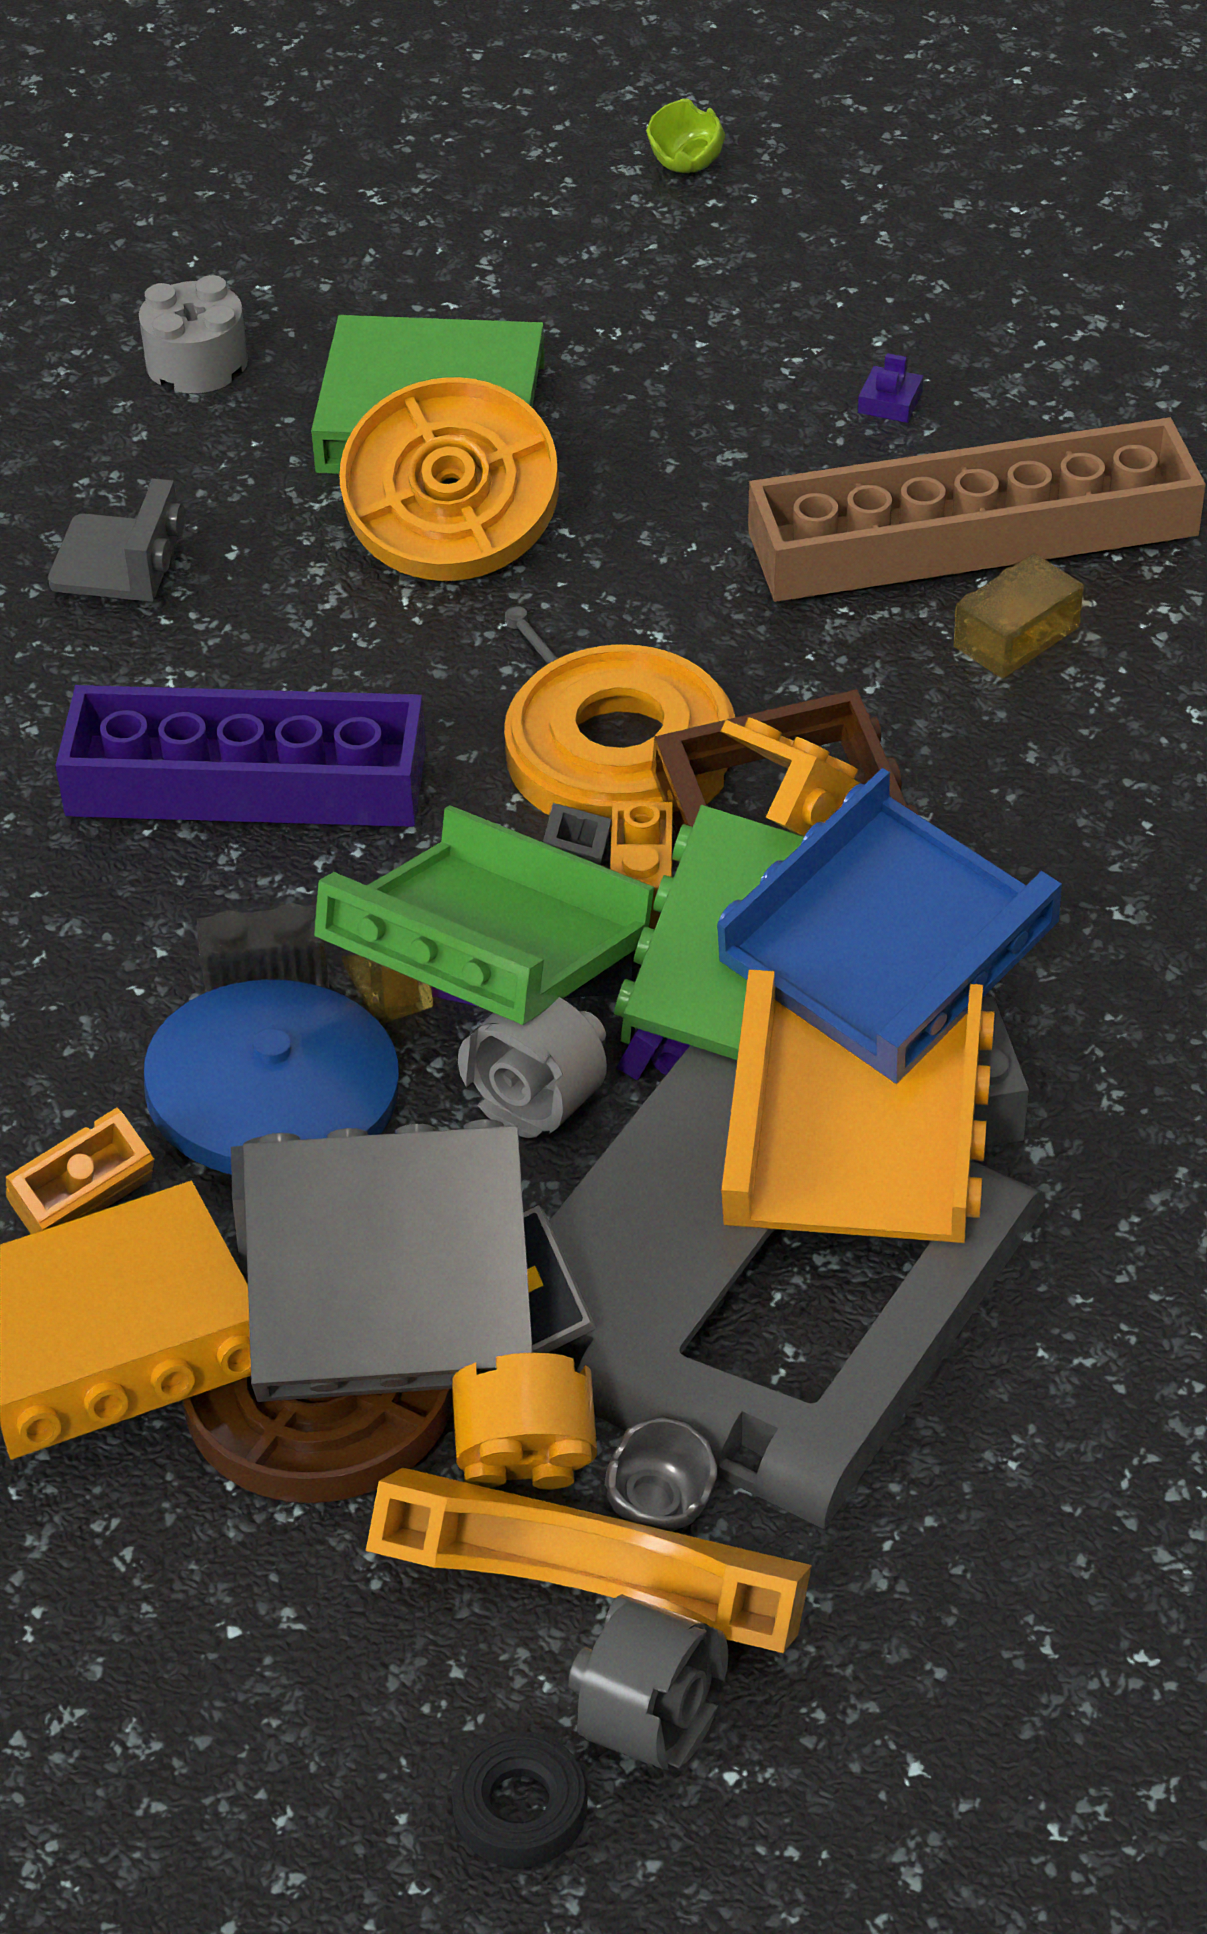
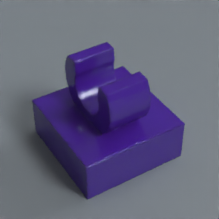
(891, 390)
(653, 1047)

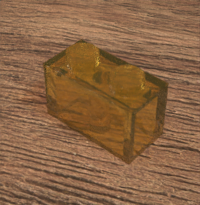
(1018, 615)

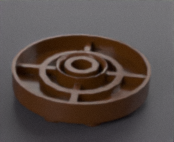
(314, 1445)

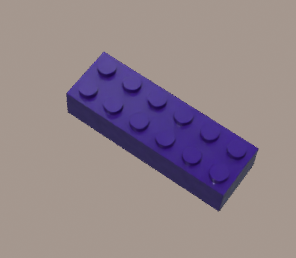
(242, 755)

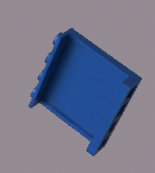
(884, 928)

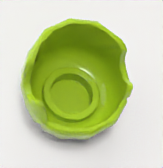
(685, 136)

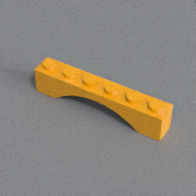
(492, 1531)

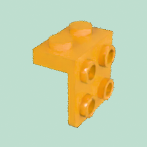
(814, 779)

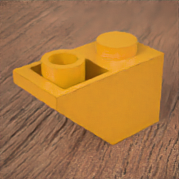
(642, 843)

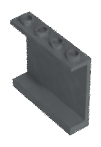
(383, 1259)

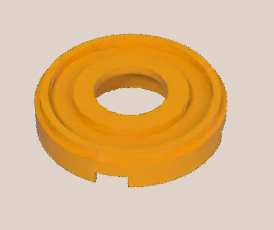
(561, 766)

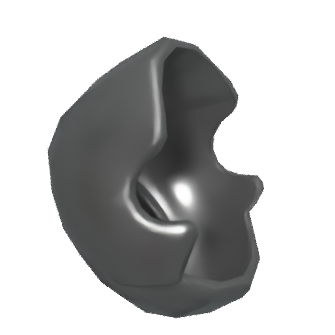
(661, 1474)

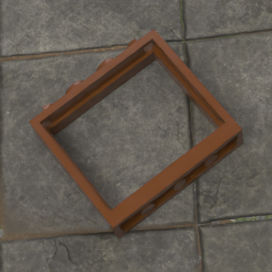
(820, 721)

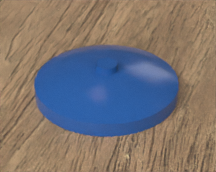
(267, 1063)

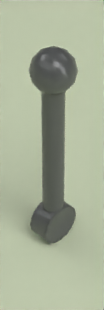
(517, 618)

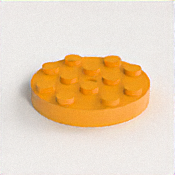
(442, 432)

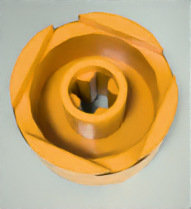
(524, 1421)

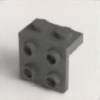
(119, 553)

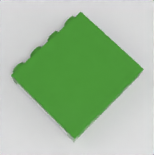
(384, 354)
(489, 917)
(681, 982)

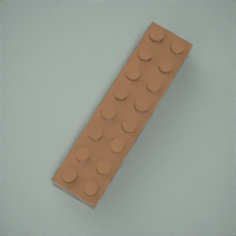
(974, 508)

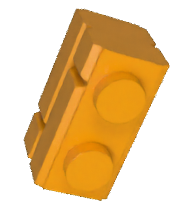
(80, 1174)

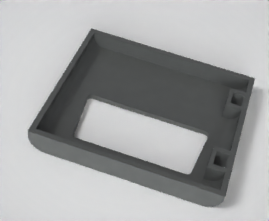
(658, 1261)

